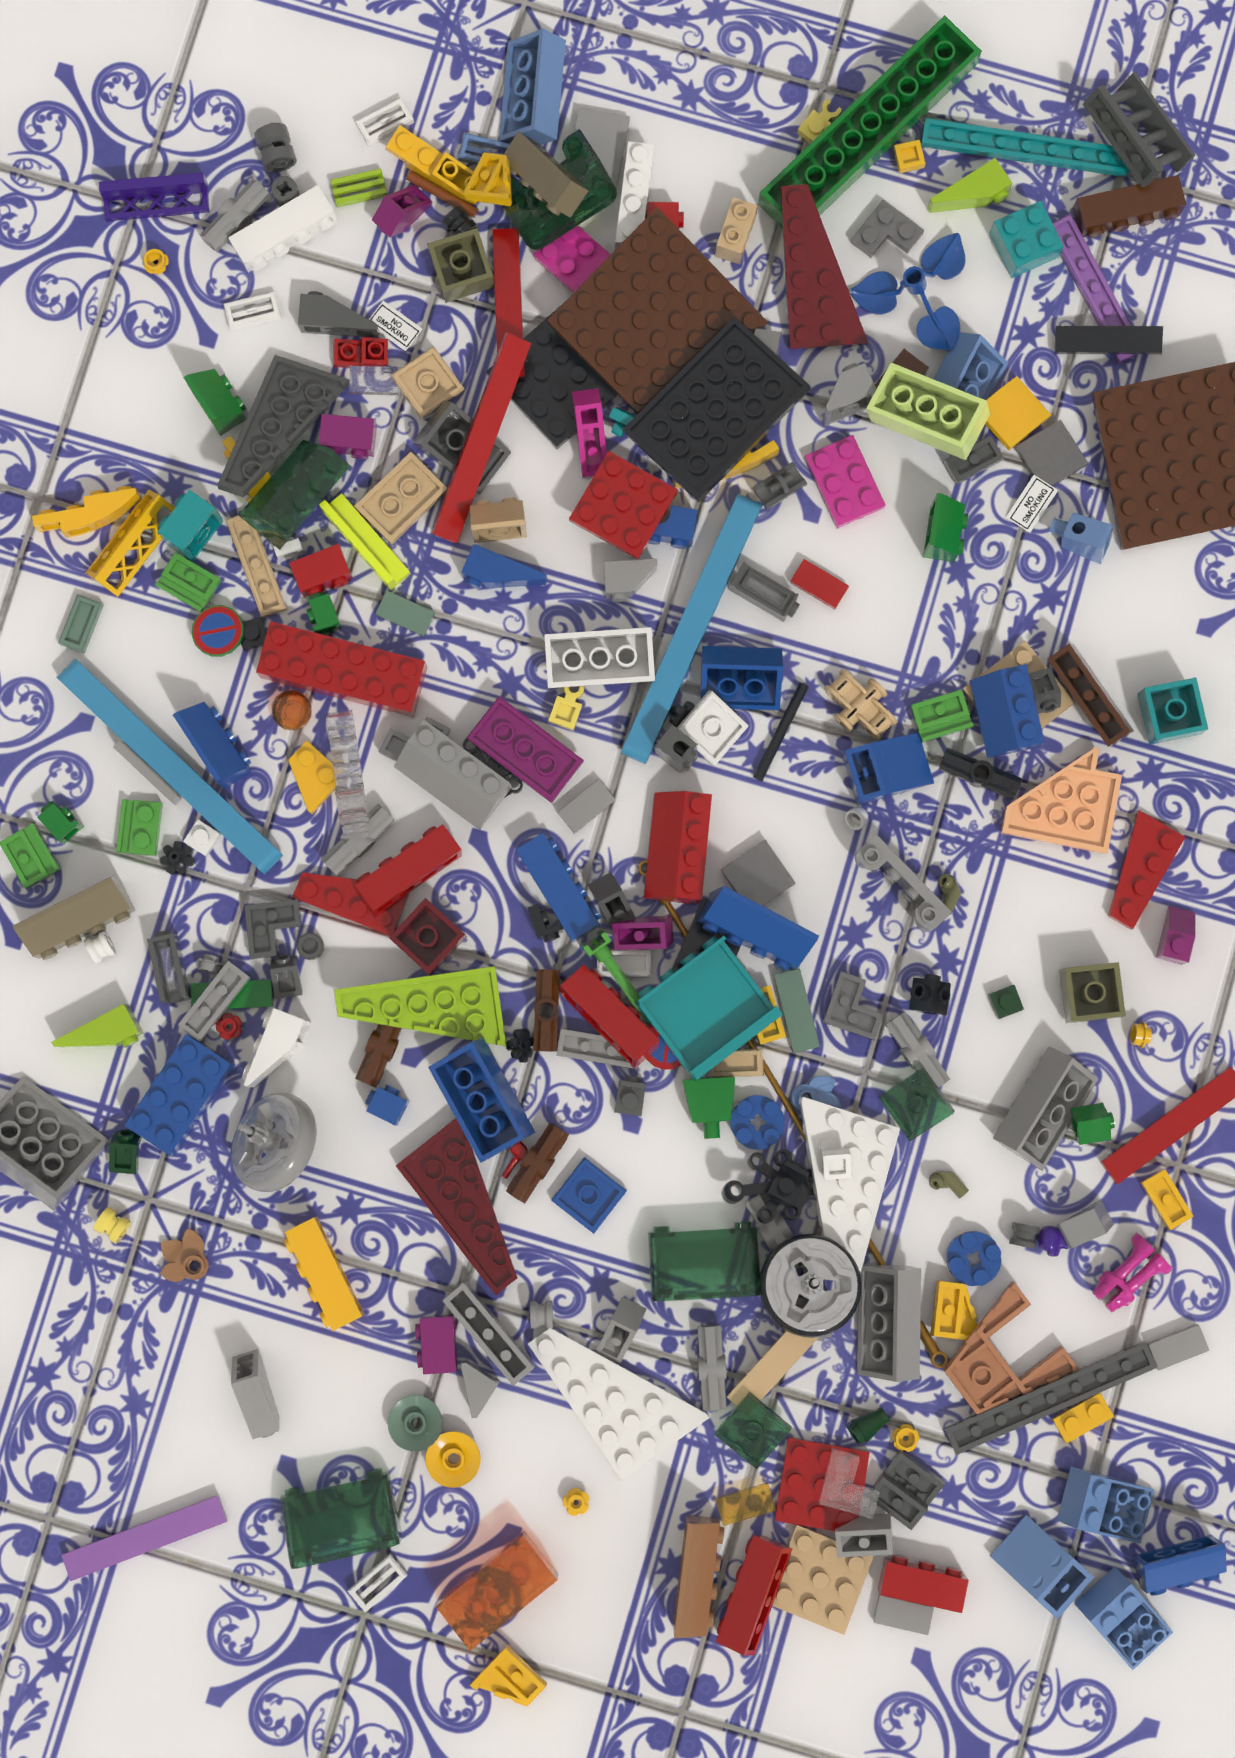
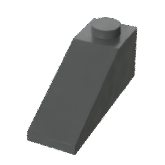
(326, 316)

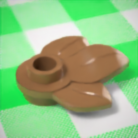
(181, 1255)

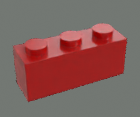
(923, 1583)

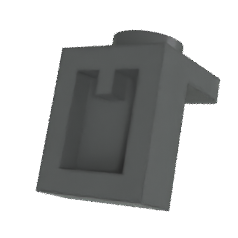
(1045, 690)
(285, 976)
(630, 1096)

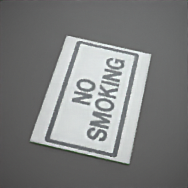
(395, 325)
(1032, 503)

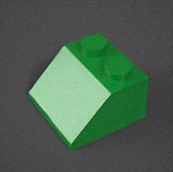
(216, 400)
(944, 529)

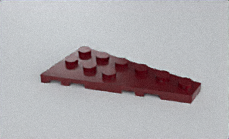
(816, 292)
(454, 1191)

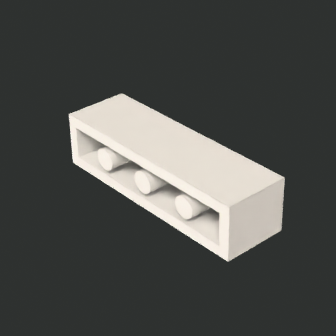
(634, 189)
(283, 229)

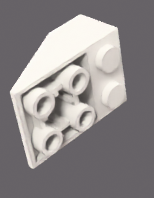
(279, 1042)

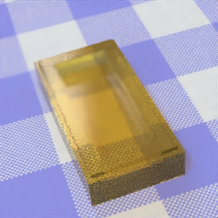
(745, 1504)

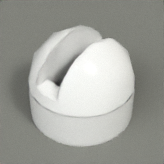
(856, 818)

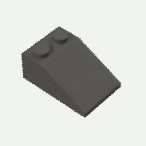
(444, 439)

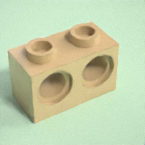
(736, 230)

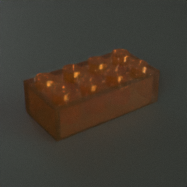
(497, 1590)

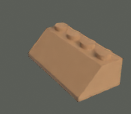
(696, 1576)

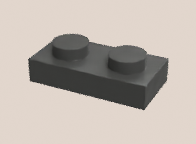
(982, 456)

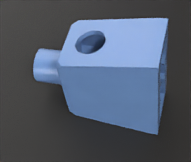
(1083, 536)

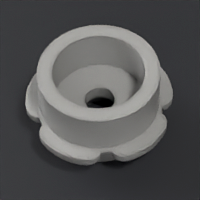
(209, 964)

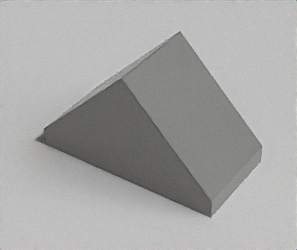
(1086, 1225)
(478, 1386)

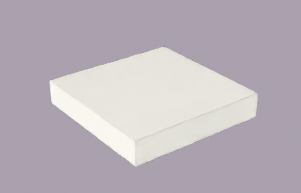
(712, 727)

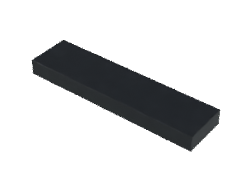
(1108, 340)

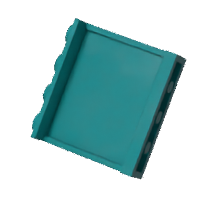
(707, 1008)

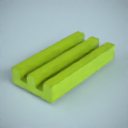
(357, 178)

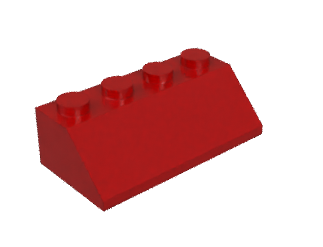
(677, 846)

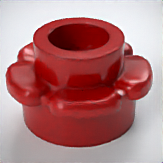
(221, 1026)

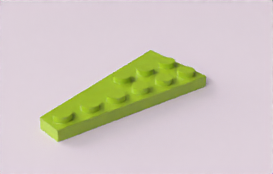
(442, 1004)

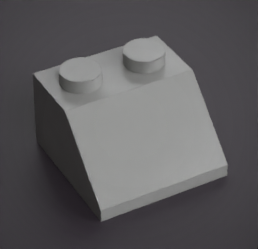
(850, 395)

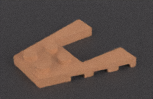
(982, 1372)

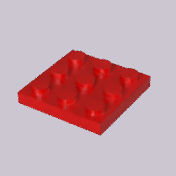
(623, 505)
(802, 1483)

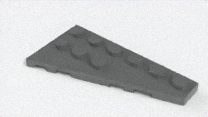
(282, 412)

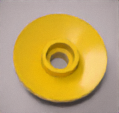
(449, 1473)

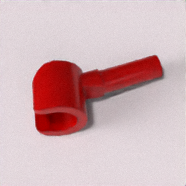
(519, 1150)

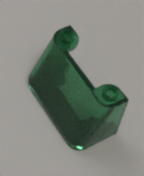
(541, 226)
(704, 1263)
(340, 1520)

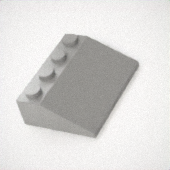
(44, 1143)

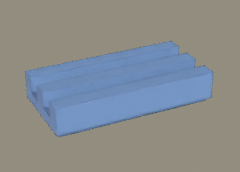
(472, 159)

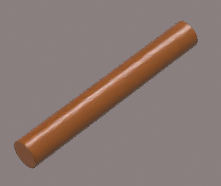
(441, 193)

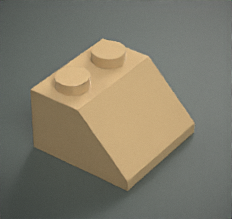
(498, 520)

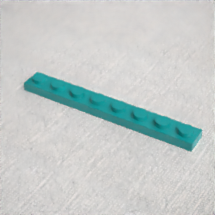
(1022, 147)

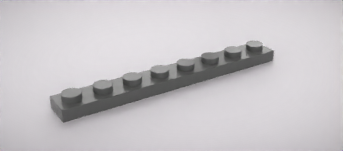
(1051, 1397)

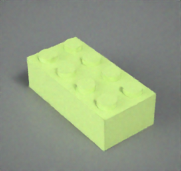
(928, 411)

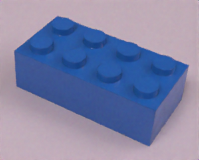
(180, 1095)
(481, 1099)

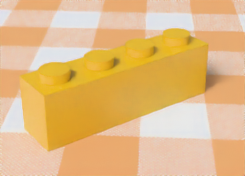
(324, 1273)

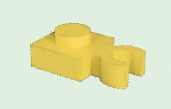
(817, 123)
(567, 710)

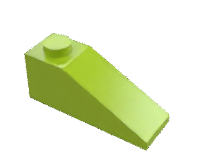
(975, 190)
(110, 1029)

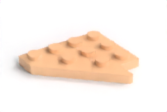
(1068, 808)

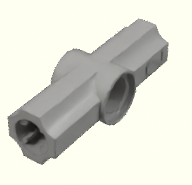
(234, 215)
(356, 845)
(916, 1048)
(774, 1231)
(711, 1367)

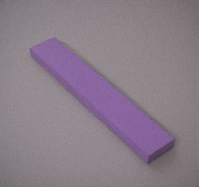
(1090, 278)
(144, 1537)

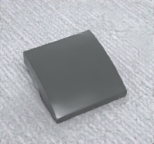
(907, 1489)

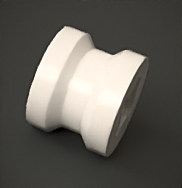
(100, 947)

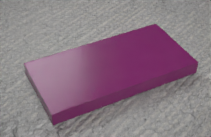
(525, 749)

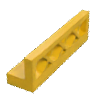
(123, 541)

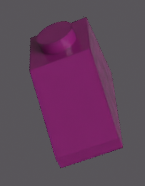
(401, 210)
(643, 933)
(1177, 936)

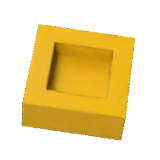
(909, 156)

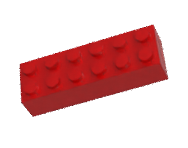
(341, 669)

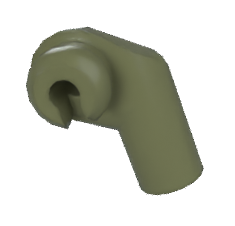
(950, 890)
(948, 1179)

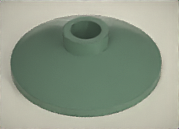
(401, 1423)

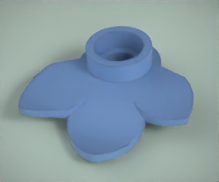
(817, 1089)

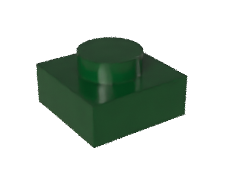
(1006, 1002)

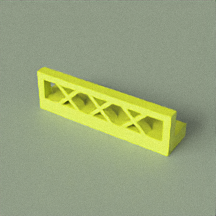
(365, 541)

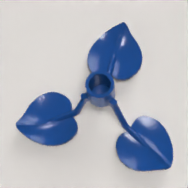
(878, 290)

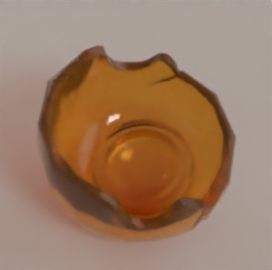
(291, 710)

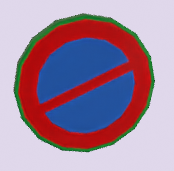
(217, 631)

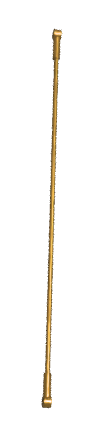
(925, 1336)

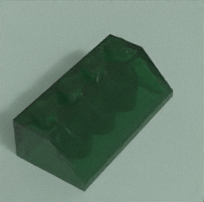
(294, 492)

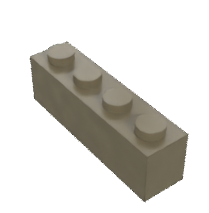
(544, 175)

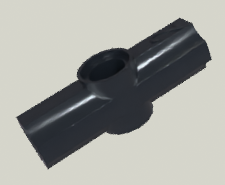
(996, 781)

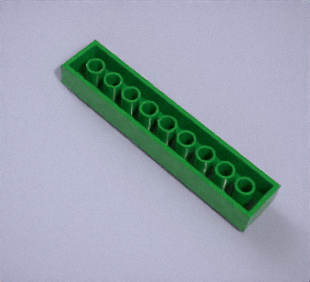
(877, 118)

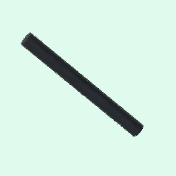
(780, 731)

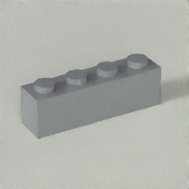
(489, 1333)

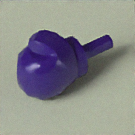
(1051, 1240)

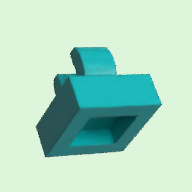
(622, 419)

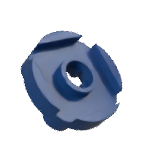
(768, 1111)
(978, 1273)

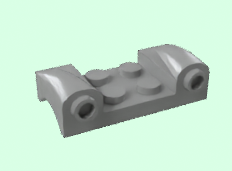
(930, 908)

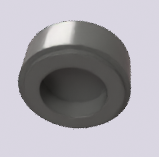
(310, 946)

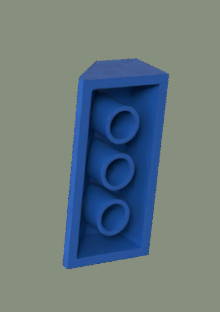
(756, 928)

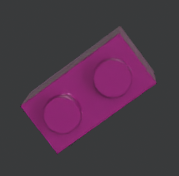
(348, 435)
(437, 1344)

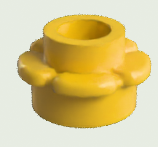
(150, 257)
(1140, 1034)
(899, 1433)
(581, 1496)

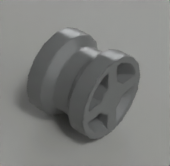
(288, 194)
(1024, 1235)

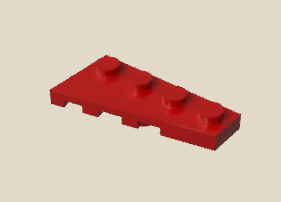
(1145, 863)
(340, 898)

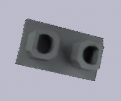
(779, 486)

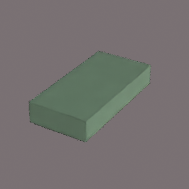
(405, 613)
(80, 624)

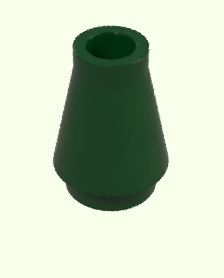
(866, 1426)

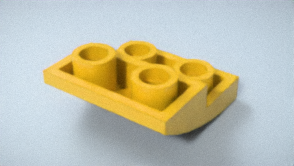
(1014, 413)

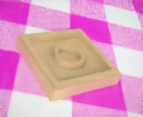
(427, 382)

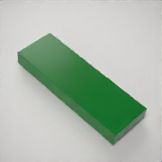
(253, 995)

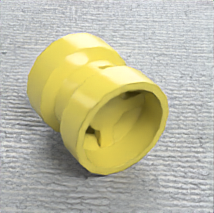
(114, 1227)

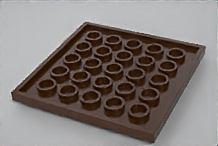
(649, 311)
(1170, 454)

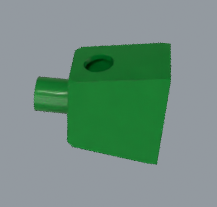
(710, 1102)

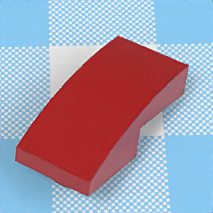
(360, 352)

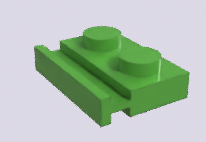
(188, 582)
(941, 716)
(139, 827)
(29, 856)

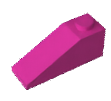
(589, 430)

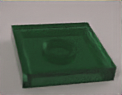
(916, 1104)
(753, 1430)

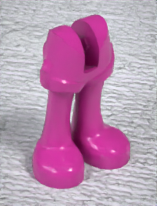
(1125, 1290)

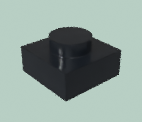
(253, 634)

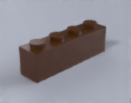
(1129, 206)
(1090, 695)

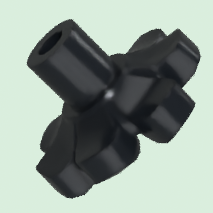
(679, 712)
(182, 858)
(520, 1045)

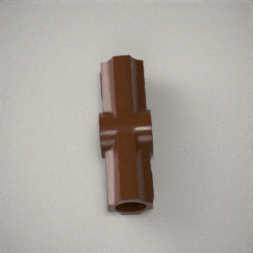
(546, 992)
(379, 1052)
(537, 1163)

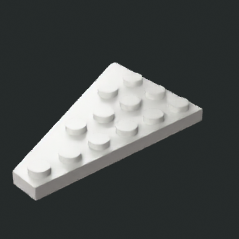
(851, 1204)
(619, 1409)

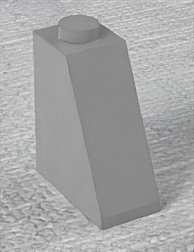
(254, 1394)

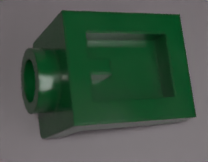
(124, 1152)

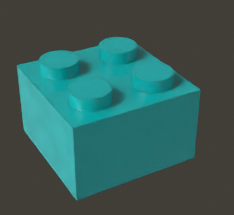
(1026, 239)
(189, 525)
(1172, 711)

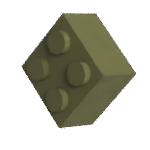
(461, 265)
(1092, 992)

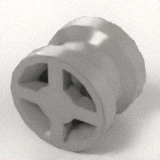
(541, 1314)

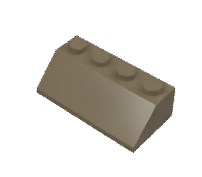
(75, 918)

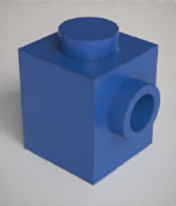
(386, 1104)

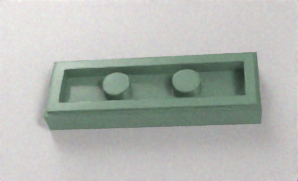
(796, 1010)

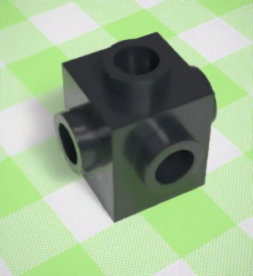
(930, 995)

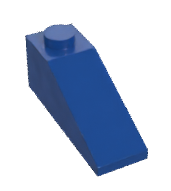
(497, 571)

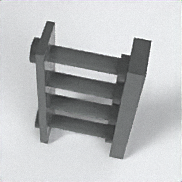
(1126, 139)

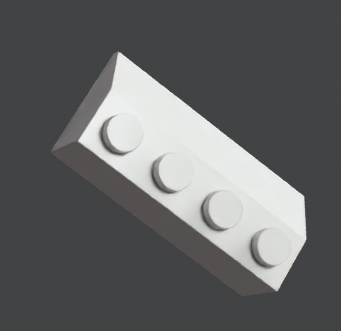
(599, 657)

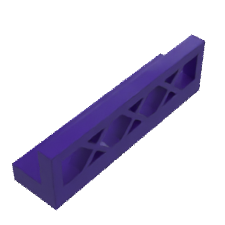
(154, 187)

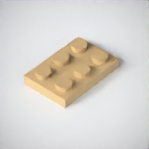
(401, 498)

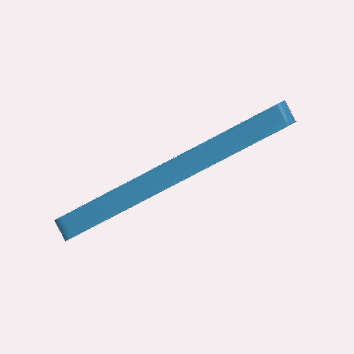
(691, 629)
(170, 766)

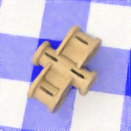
(867, 711)

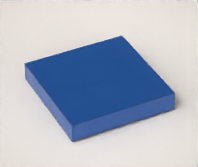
(589, 1195)

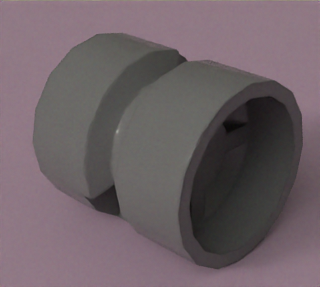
(275, 145)

